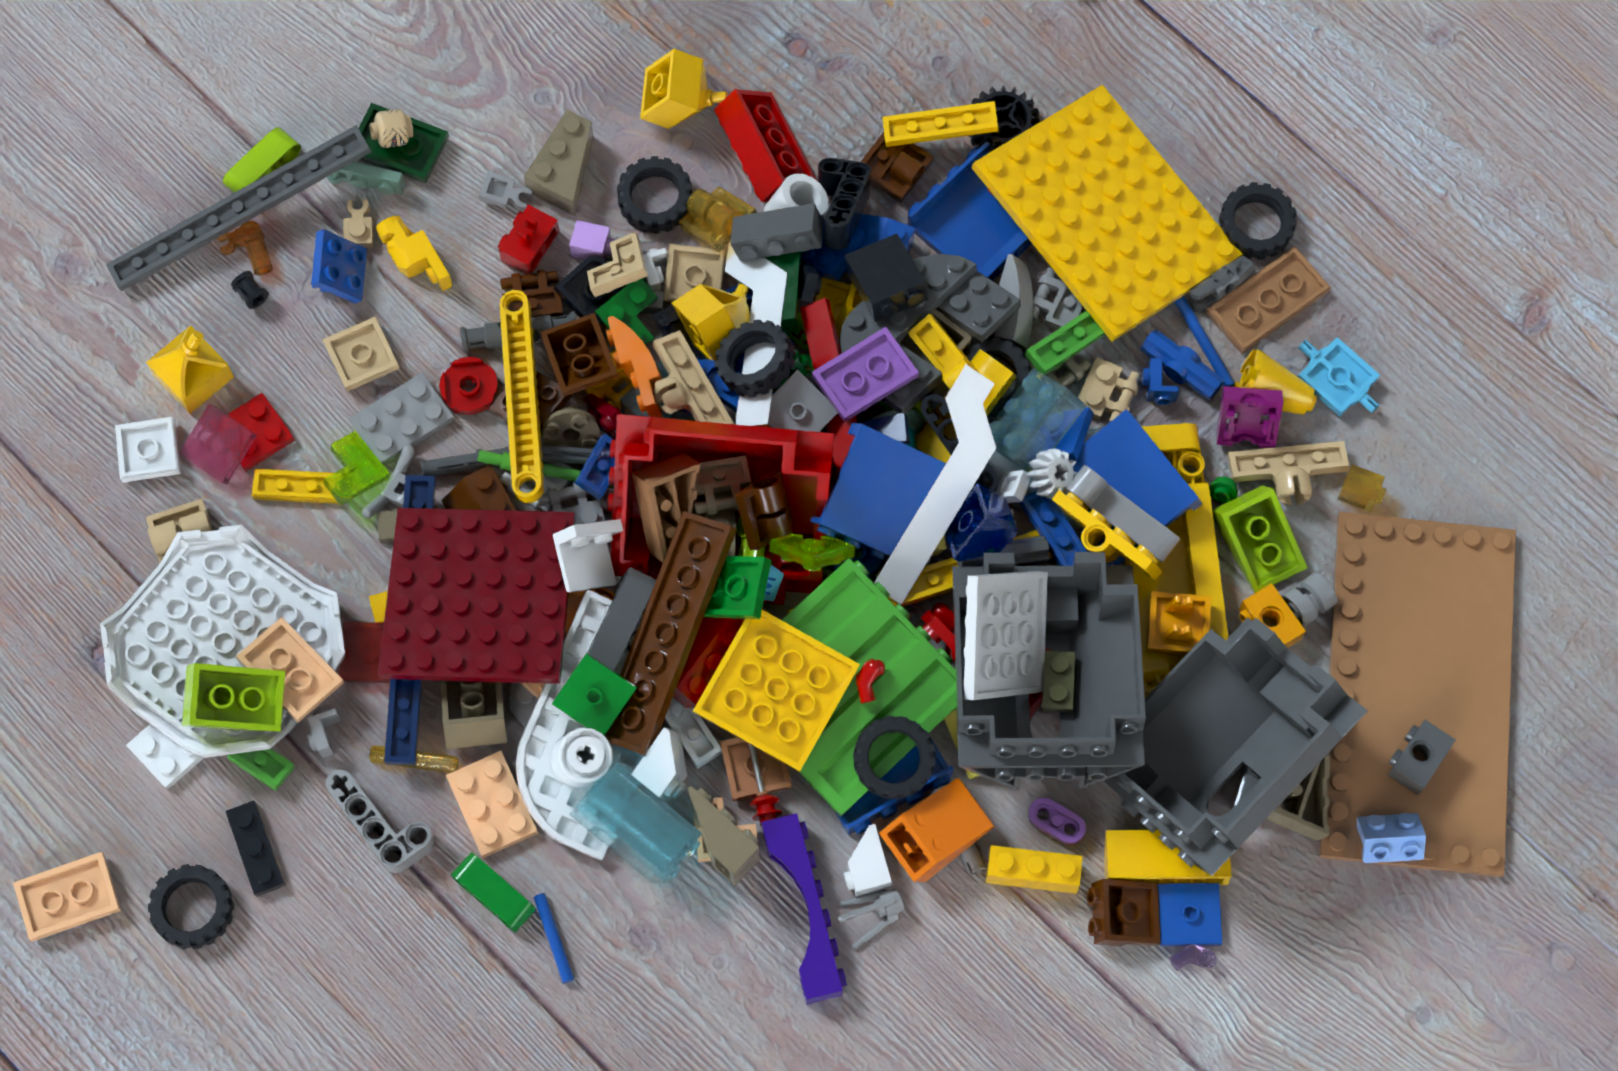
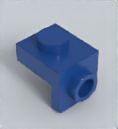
(1153, 380)

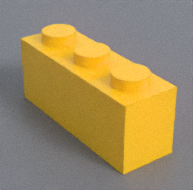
(1034, 869)

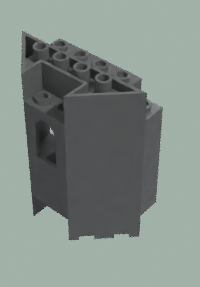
(1088, 613)
(1227, 709)

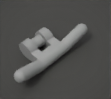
(389, 489)

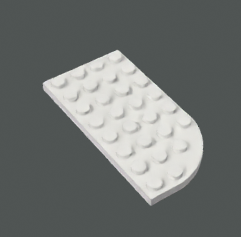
(541, 790)

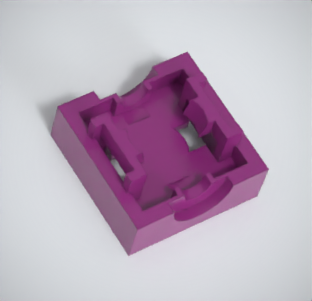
(1249, 406)

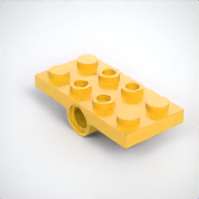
(1098, 528)

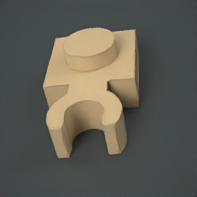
(359, 227)

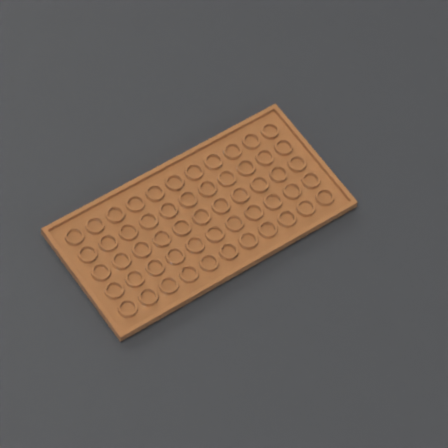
(1413, 641)

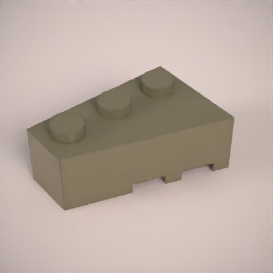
(1307, 804)

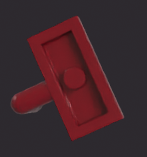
(603, 412)

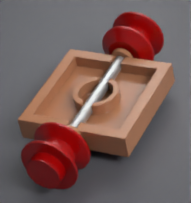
(754, 775)

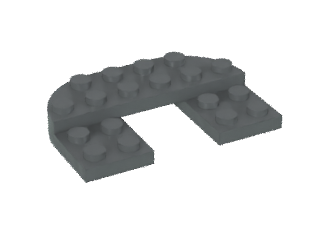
(957, 293)

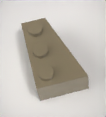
(561, 163)

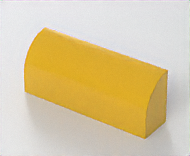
(928, 441)
(1145, 858)

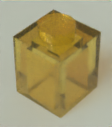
(1362, 488)

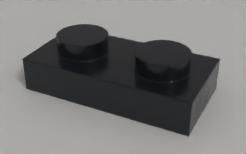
(809, 282)

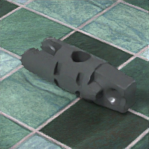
(1221, 283)

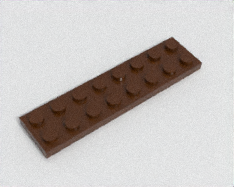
(670, 628)

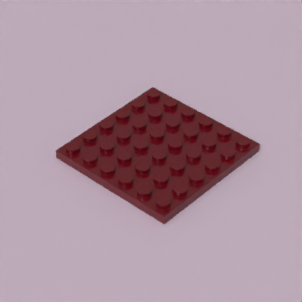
(475, 597)

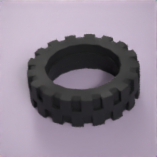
(654, 168)
(1259, 194)
(1006, 349)
(767, 377)
(923, 743)
(173, 881)

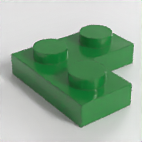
(627, 306)

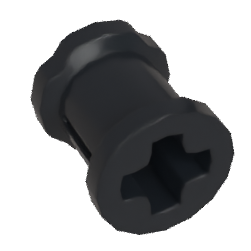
(249, 290)

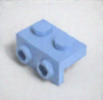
(1391, 837)

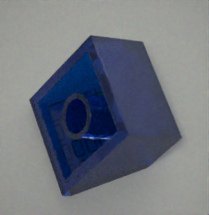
(980, 525)

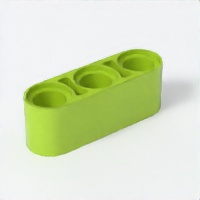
(266, 156)

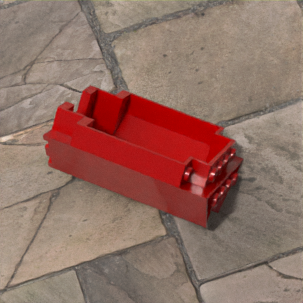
(799, 455)

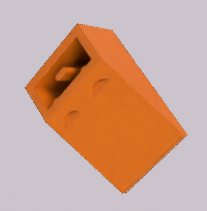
(936, 830)

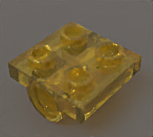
(712, 216)

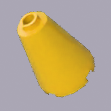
(1264, 372)

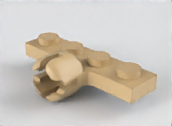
(1289, 467)

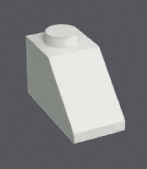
(868, 866)

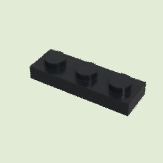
(255, 848)

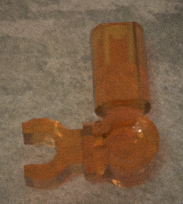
(251, 237)

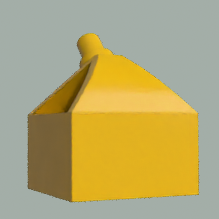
(676, 89)
(711, 315)
(190, 369)

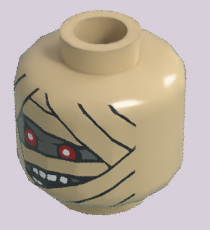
(391, 128)

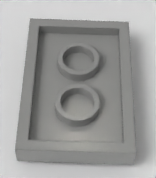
(402, 418)

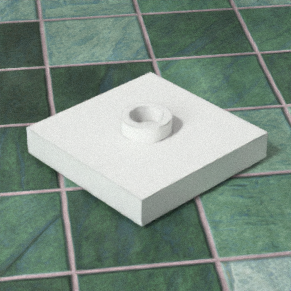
(147, 449)

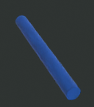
(1204, 341)

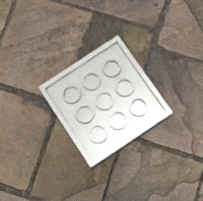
(1005, 634)

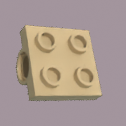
(166, 524)

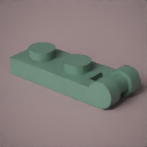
(365, 176)

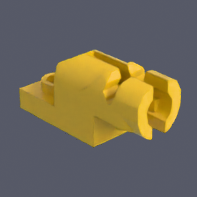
(412, 251)

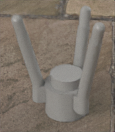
(884, 903)

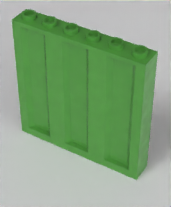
(917, 680)

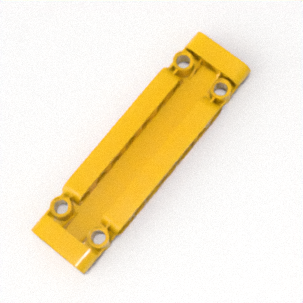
(1194, 561)

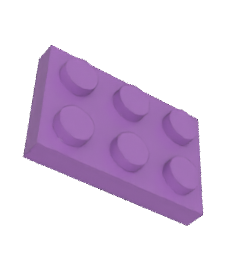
(865, 374)

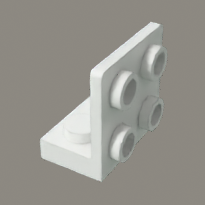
(586, 556)

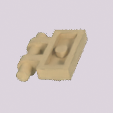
(1100, 385)

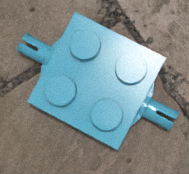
(1339, 376)

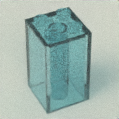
(637, 825)

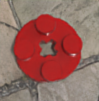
(479, 398)

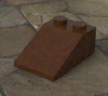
(579, 354)

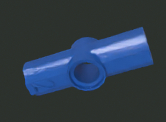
(1182, 364)

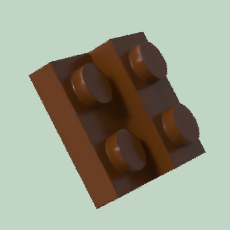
(1124, 913)

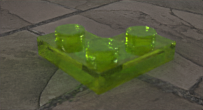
(360, 471)

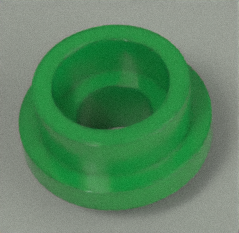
(1223, 489)

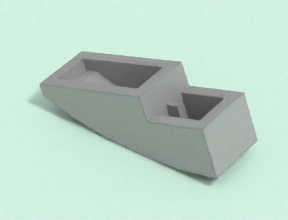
(1017, 282)

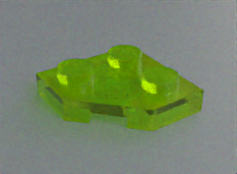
(812, 552)

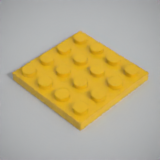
(776, 689)

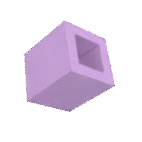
(590, 240)

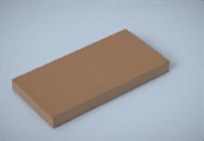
(1268, 300)

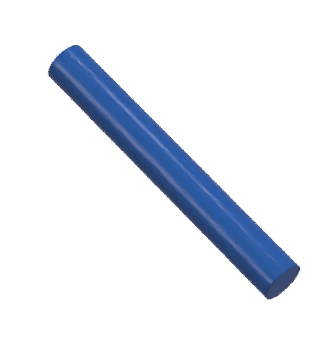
(553, 938)

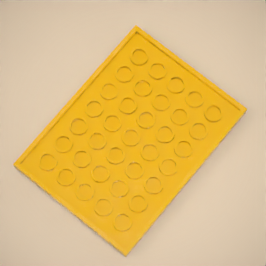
(1106, 212)

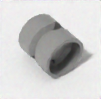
(1312, 597)

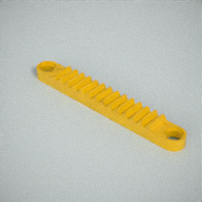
(521, 396)

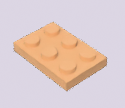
(307, 675)
(491, 804)
(66, 896)

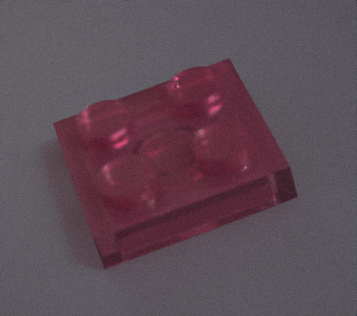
(217, 444)

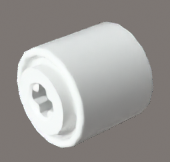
(797, 191)
(568, 765)

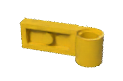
(940, 349)

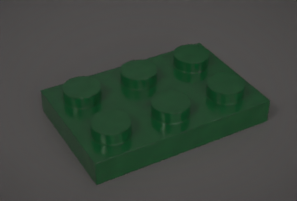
(413, 159)

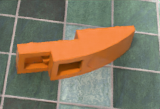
(637, 364)

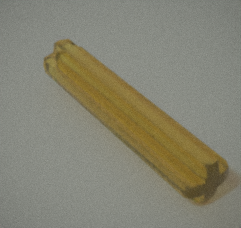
(424, 760)

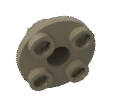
(571, 428)

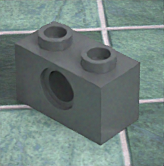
(1432, 743)

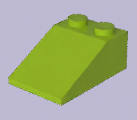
(1259, 537)
(233, 698)

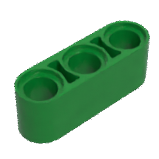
(493, 892)

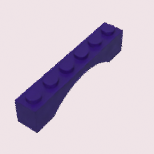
(787, 848)

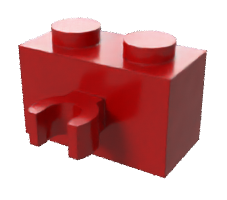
(528, 240)

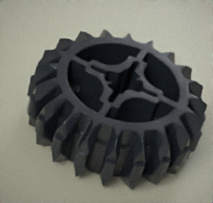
(1007, 106)

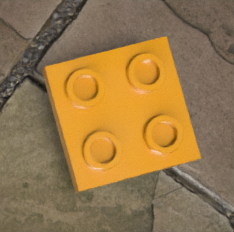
(1177, 621)

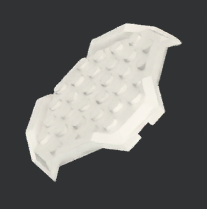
(205, 608)

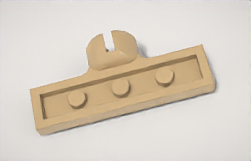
(687, 383)

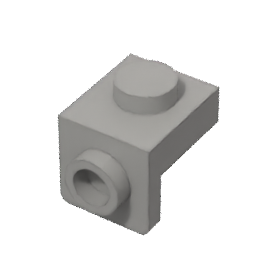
(318, 738)

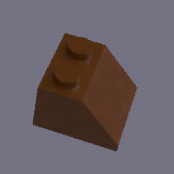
(479, 492)

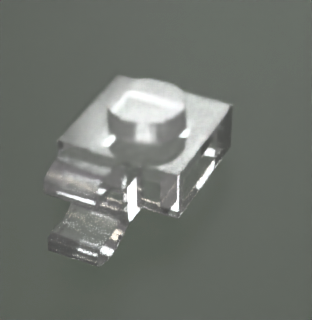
(1279, 353)

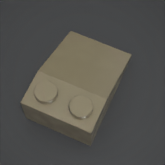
(472, 713)

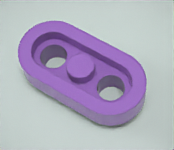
(1058, 819)

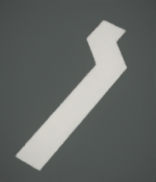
(767, 304)
(950, 488)

